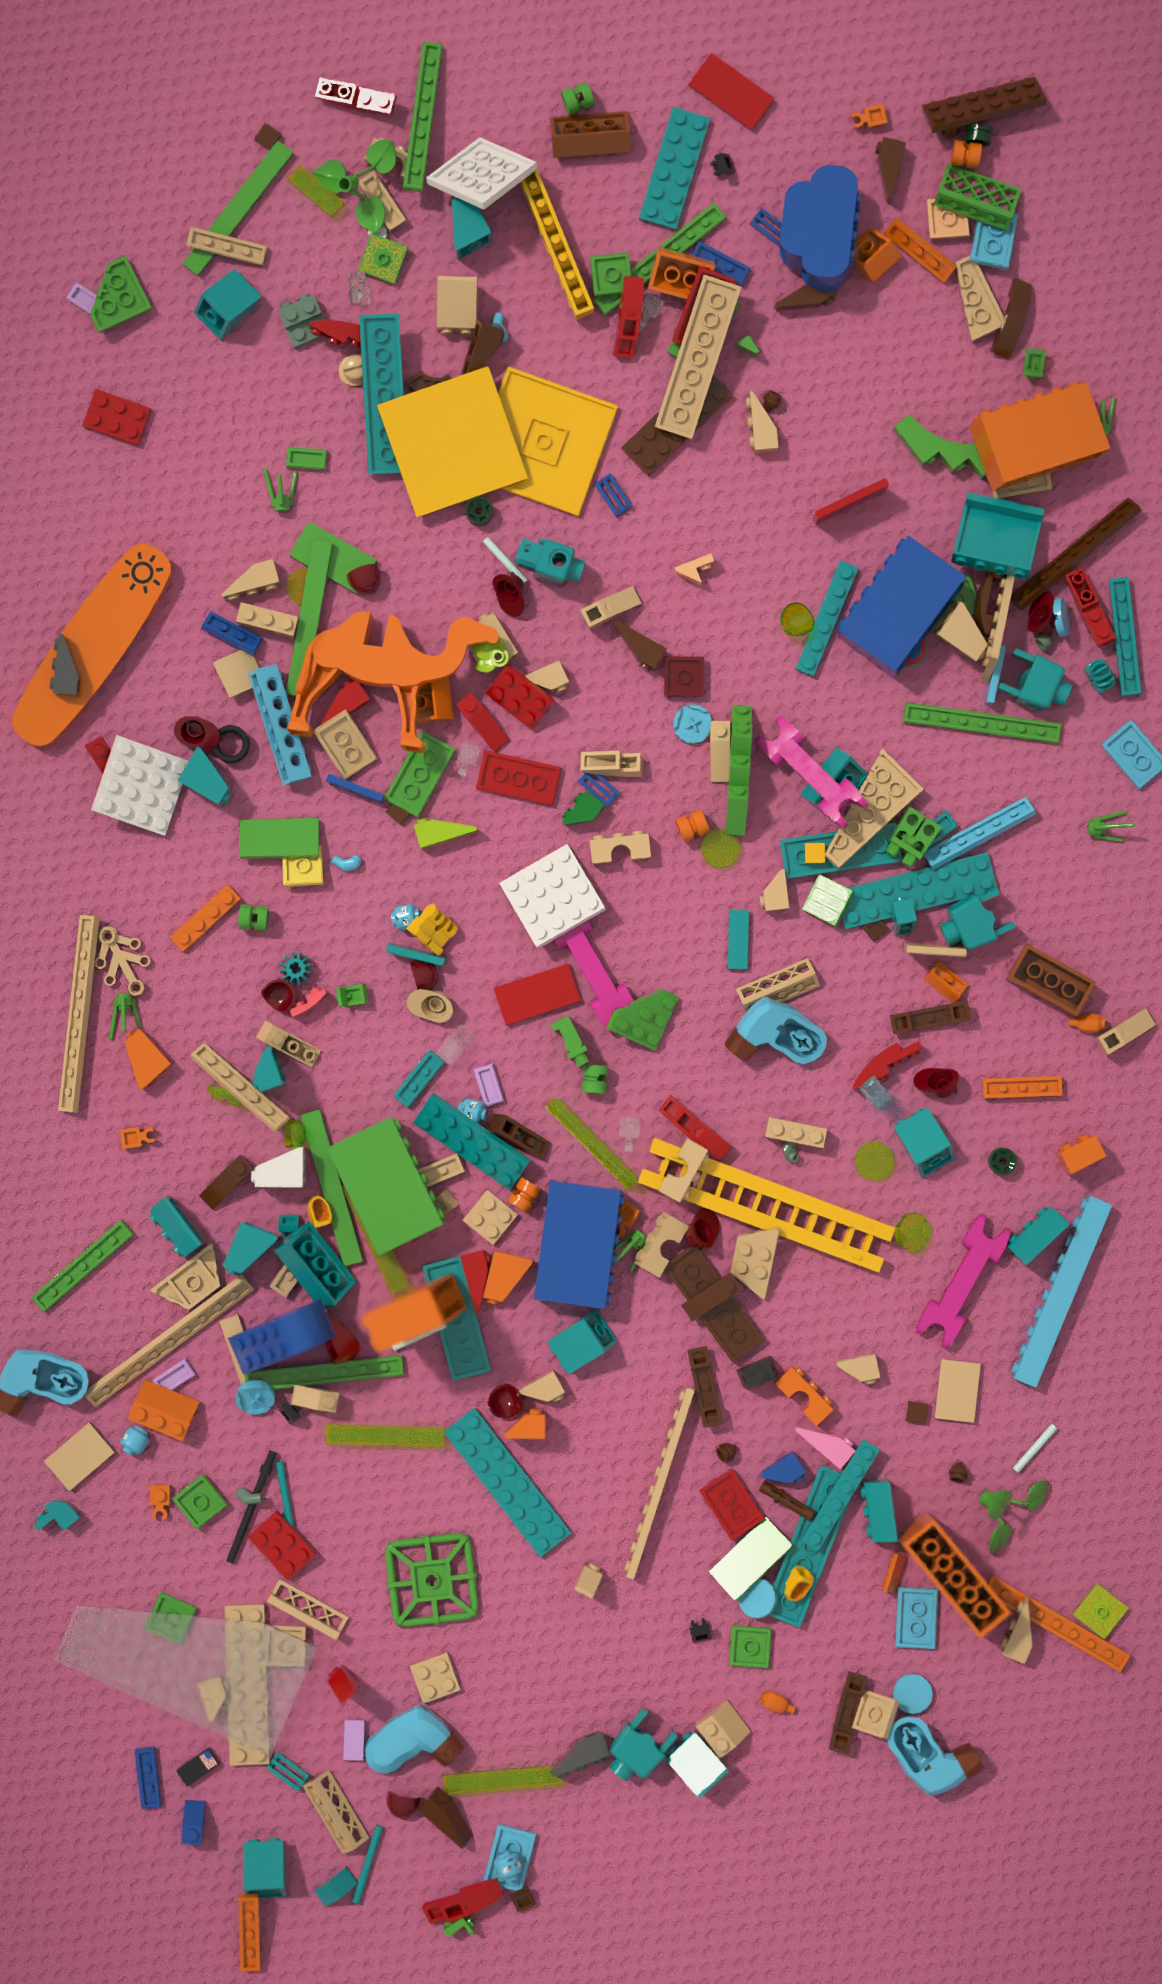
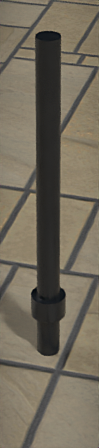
(265, 1471)

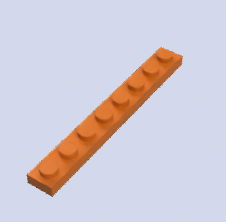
(1061, 1625)

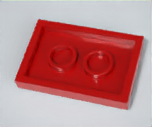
(116, 417)
(519, 696)
(731, 1504)
(282, 1545)

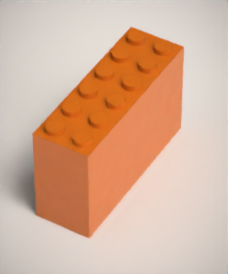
(1039, 435)
(414, 1312)
(953, 1575)

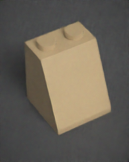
(456, 304)
(961, 632)

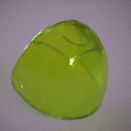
(796, 620)

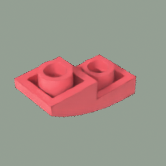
(313, 998)

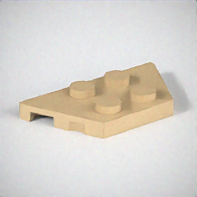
(755, 1259)
(192, 1280)

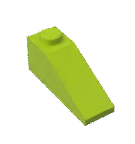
(436, 832)

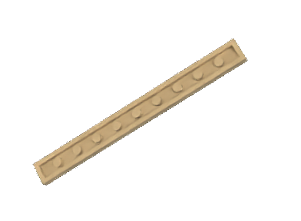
(78, 1013)
(168, 1340)
(656, 1490)

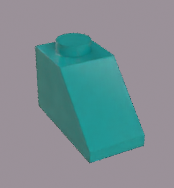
(903, 916)

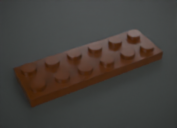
(984, 104)
(654, 445)
(725, 1321)

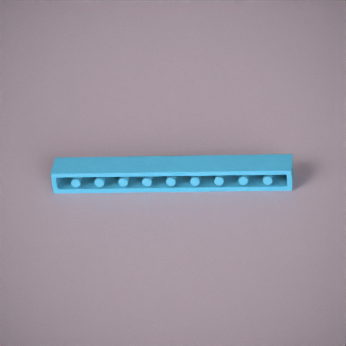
(1061, 1290)

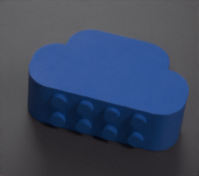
(821, 227)
(282, 1337)

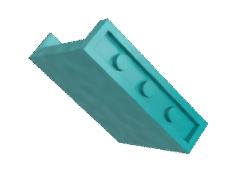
(997, 536)

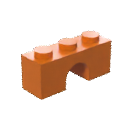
(817, 1407)

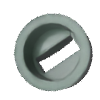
(1043, 642)

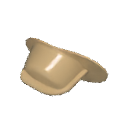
(351, 370)
(430, 1005)

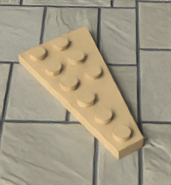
(997, 628)
(887, 792)

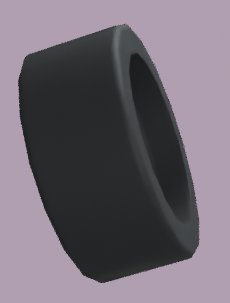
(245, 744)

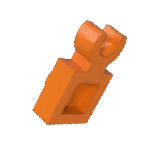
(873, 117)
(133, 1137)
(629, 1217)
(160, 1497)

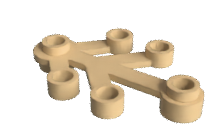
(120, 957)

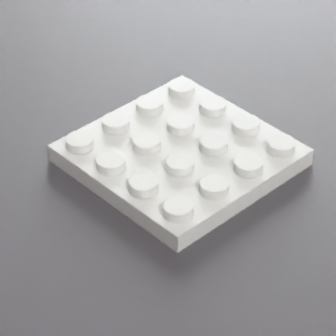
(481, 173)
(139, 785)
(552, 896)

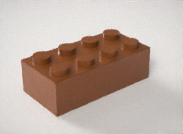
(1050, 980)

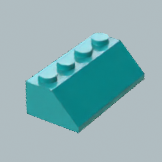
(315, 1265)

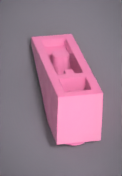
(831, 1446)

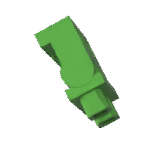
(908, 841)
(572, 1040)

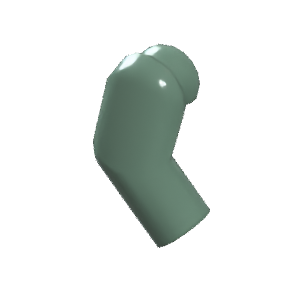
(790, 1152)
(248, 1498)

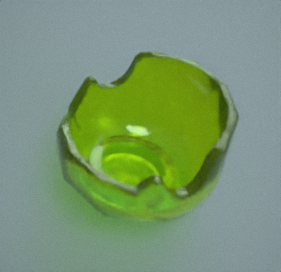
(294, 1134)

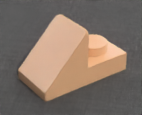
(689, 569)

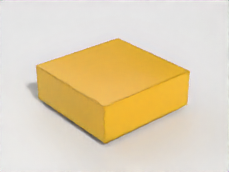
(814, 853)

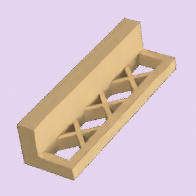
(780, 990)
(301, 1614)
(332, 1814)

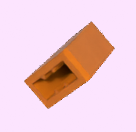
(145, 1057)
(504, 1275)

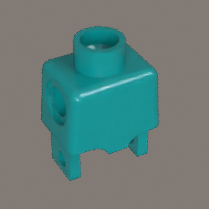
(540, 559)
(1039, 684)
(972, 922)
(637, 1751)

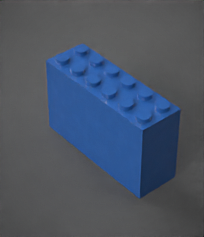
(901, 606)
(578, 1244)

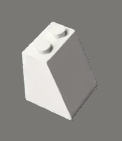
(282, 1171)

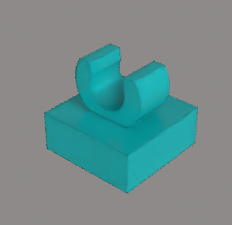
(288, 1223)

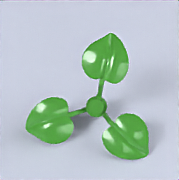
(333, 175)
(997, 1503)

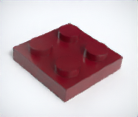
(683, 676)

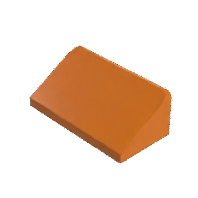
(946, 982)
(894, 1572)

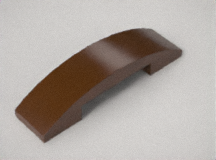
(1014, 318)
(982, 619)
(930, 1017)
(705, 1386)
(846, 1712)

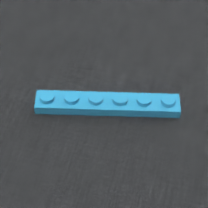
(979, 833)

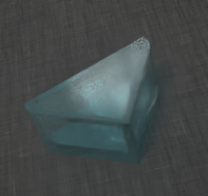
(878, 1095)

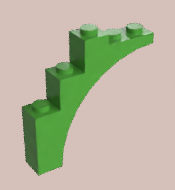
(925, 447)
(739, 770)

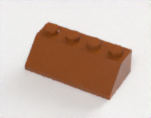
(590, 134)

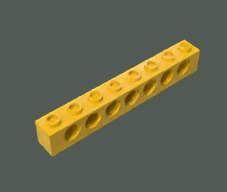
(557, 246)

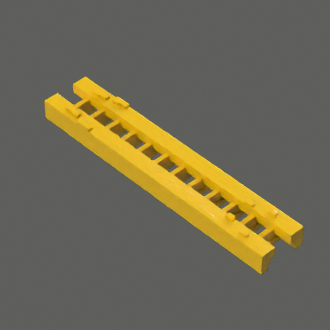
(779, 1193)

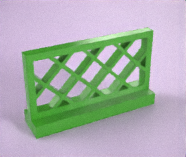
(974, 207)

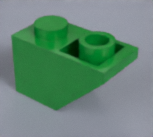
(584, 811)

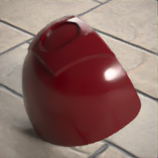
(365, 578)
(424, 975)
(279, 995)
(505, 1401)
(402, 1806)

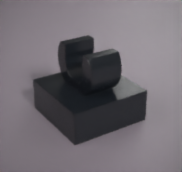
(724, 164)
(289, 1412)
(700, 1633)

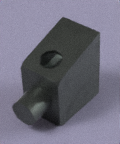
(757, 1372)

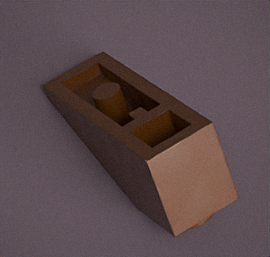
(889, 163)
(805, 298)
(483, 344)
(643, 649)
(518, 1136)
(227, 1181)
(711, 1296)
(445, 1815)

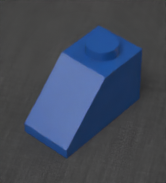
(785, 1469)
(193, 1822)

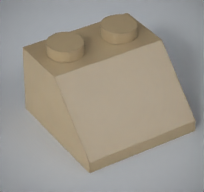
(723, 1728)

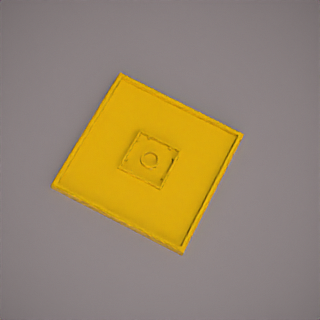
(557, 438)
(452, 441)

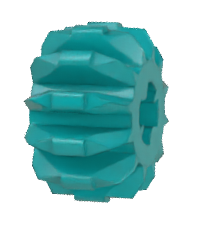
(1100, 675)
(302, 965)

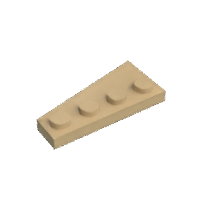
(978, 300)

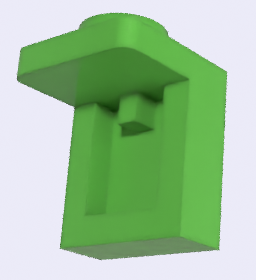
(1034, 363)
(352, 995)
(452, 1927)

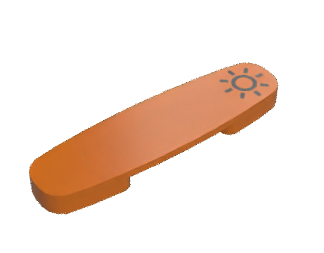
(97, 639)

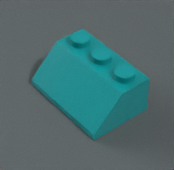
(838, 766)
(268, 1072)
(176, 1226)
(1037, 1234)
(879, 1510)

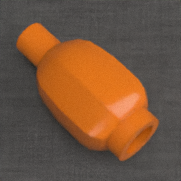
(1088, 1023)
(776, 1702)

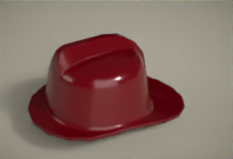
(509, 593)
(1041, 614)
(196, 732)
(938, 1081)
(703, 1229)

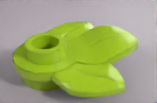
(487, 654)

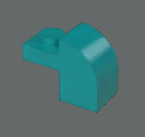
(61, 1511)

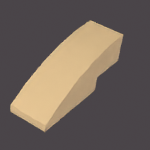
(612, 763)

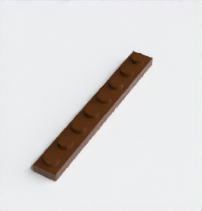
(1075, 553)

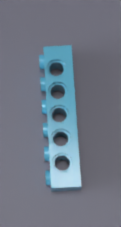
(276, 734)

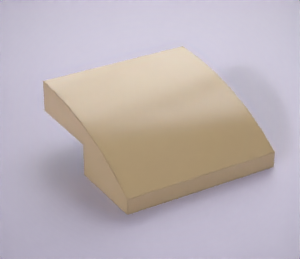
(234, 672)

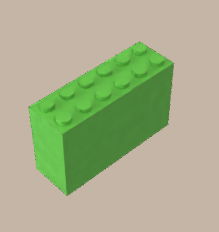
(386, 1185)

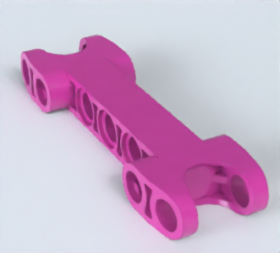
(835, 796)
(608, 996)
(979, 1251)

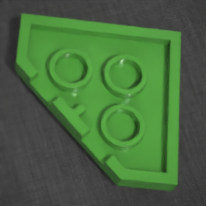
(118, 297)
(644, 1018)

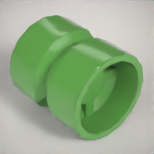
(571, 101)
(246, 916)
(594, 1079)

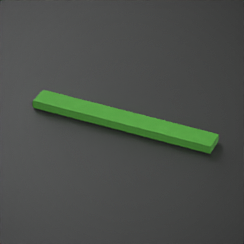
(422, 117)
(242, 202)
(679, 242)
(310, 607)
(982, 723)
(332, 1188)
(329, 1372)

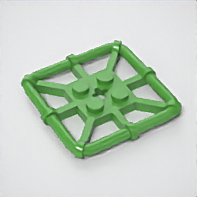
(439, 1569)

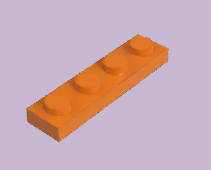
(920, 250)
(205, 918)
(1022, 1087)
(249, 1932)

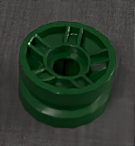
(978, 134)
(481, 503)
(1010, 1163)

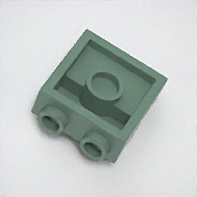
(297, 318)

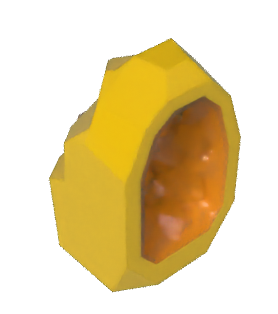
(319, 1212)
(798, 1583)

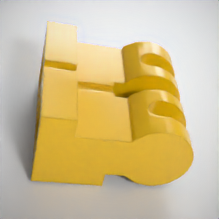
(433, 929)

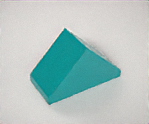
(336, 1887)

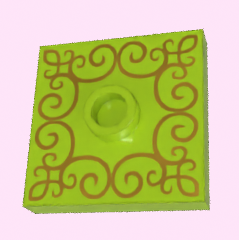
(1100, 1611)

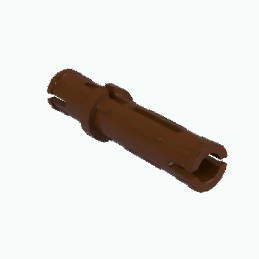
(788, 1501)

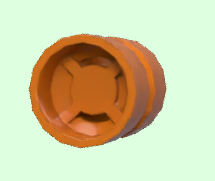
(966, 154)
(692, 825)
(525, 1195)

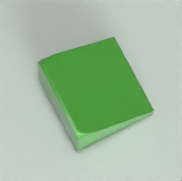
(748, 346)

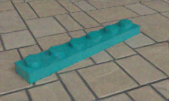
(826, 618)
(1125, 636)
(840, 1495)

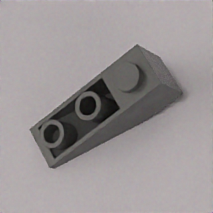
(66, 675)
(584, 1751)

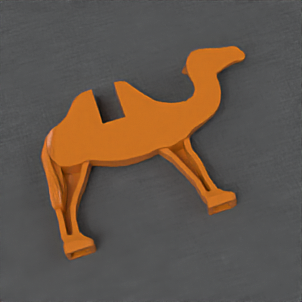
(392, 665)

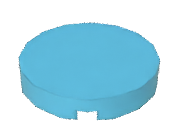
(1063, 623)
(692, 724)
(255, 1397)
(759, 1600)
(913, 1693)

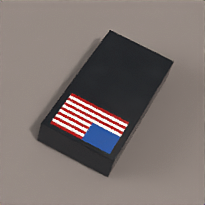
(197, 1766)

